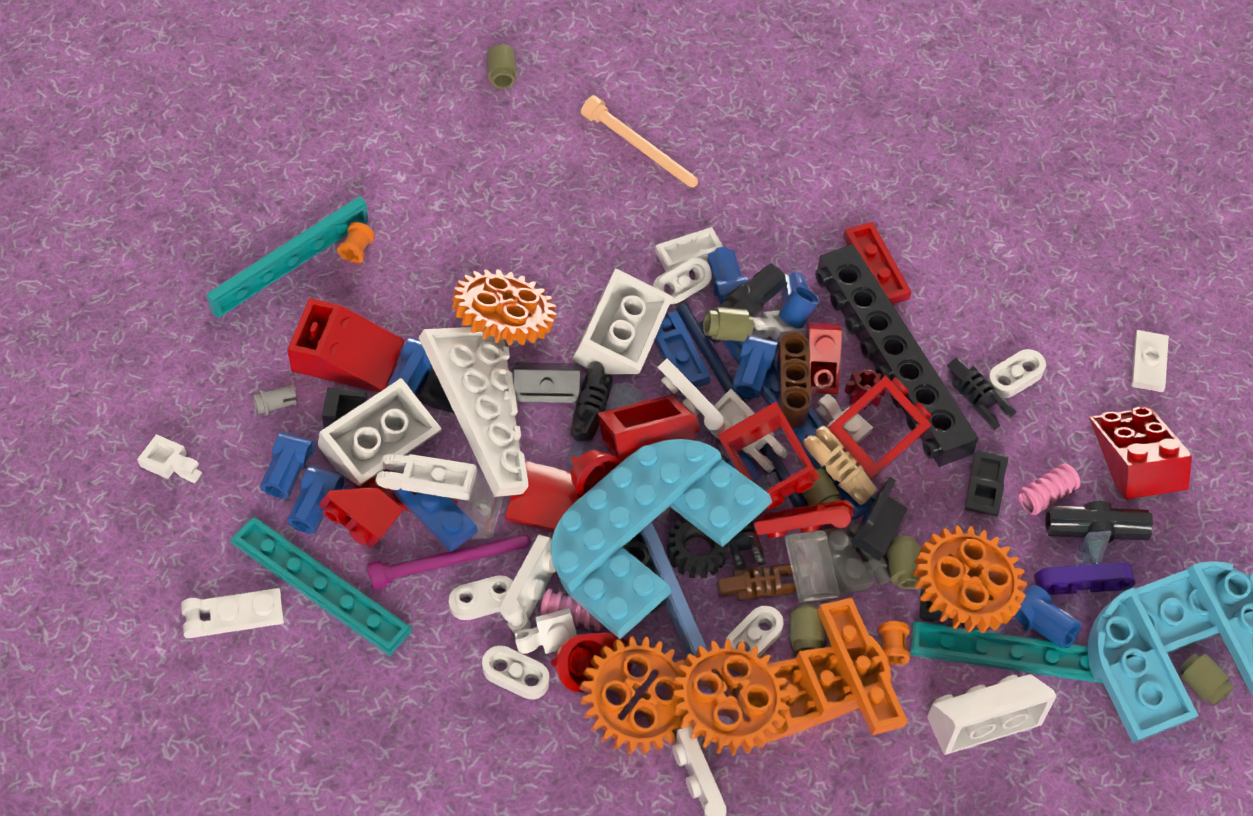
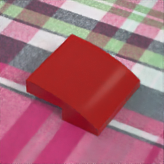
(545, 499)

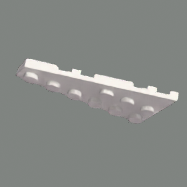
(483, 399)

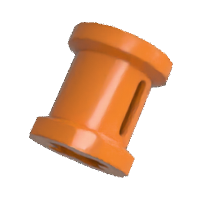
(358, 238)
(894, 641)

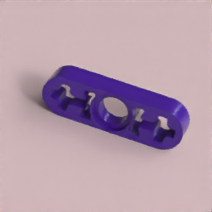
(1084, 577)

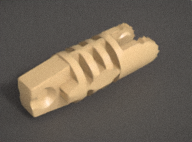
(840, 465)

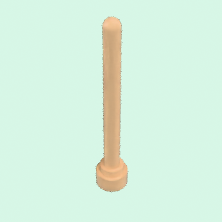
(596, 110)

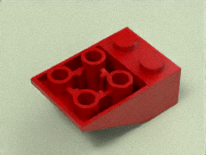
(343, 347)
(1142, 453)

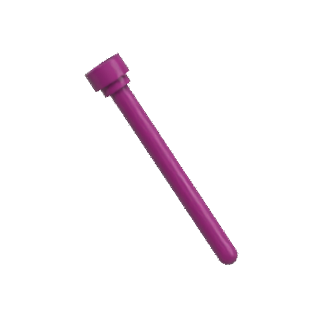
(383, 573)

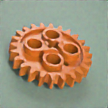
(503, 307)
(969, 579)
(613, 675)
(756, 683)

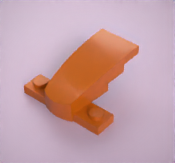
(839, 677)

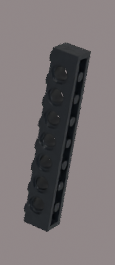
(868, 309)

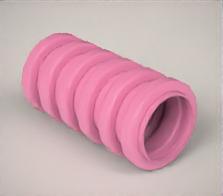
(1049, 488)
(555, 602)

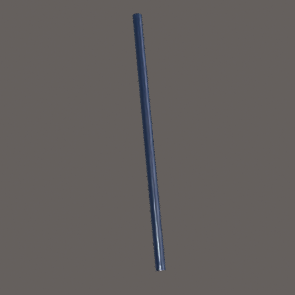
(727, 382)

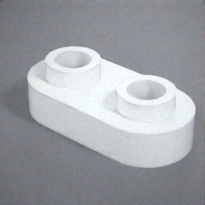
(679, 281)
(1014, 374)
(483, 597)
(752, 635)
(517, 672)

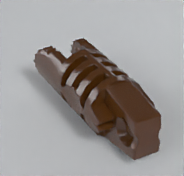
(757, 583)

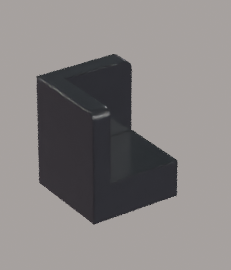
(340, 402)

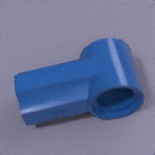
(725, 272)
(797, 300)
(755, 360)
(413, 366)
(288, 459)
(314, 487)
(1042, 615)

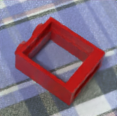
(898, 392)
(646, 423)
(755, 428)

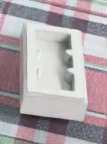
(687, 247)
(1149, 361)

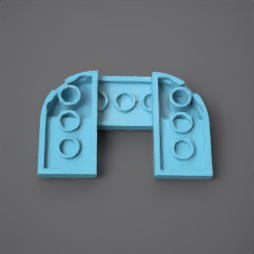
(596, 527)
(1147, 623)

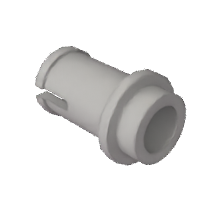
(274, 399)

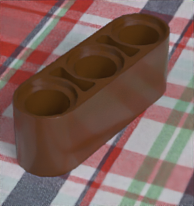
(794, 367)

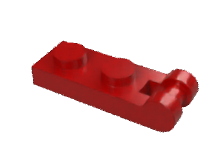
(804, 518)

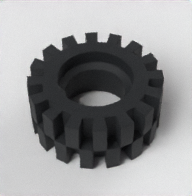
(690, 562)

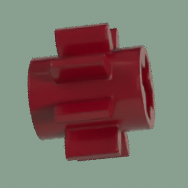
(861, 383)

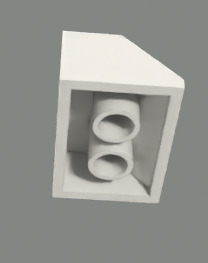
(623, 325)
(384, 424)
(990, 712)

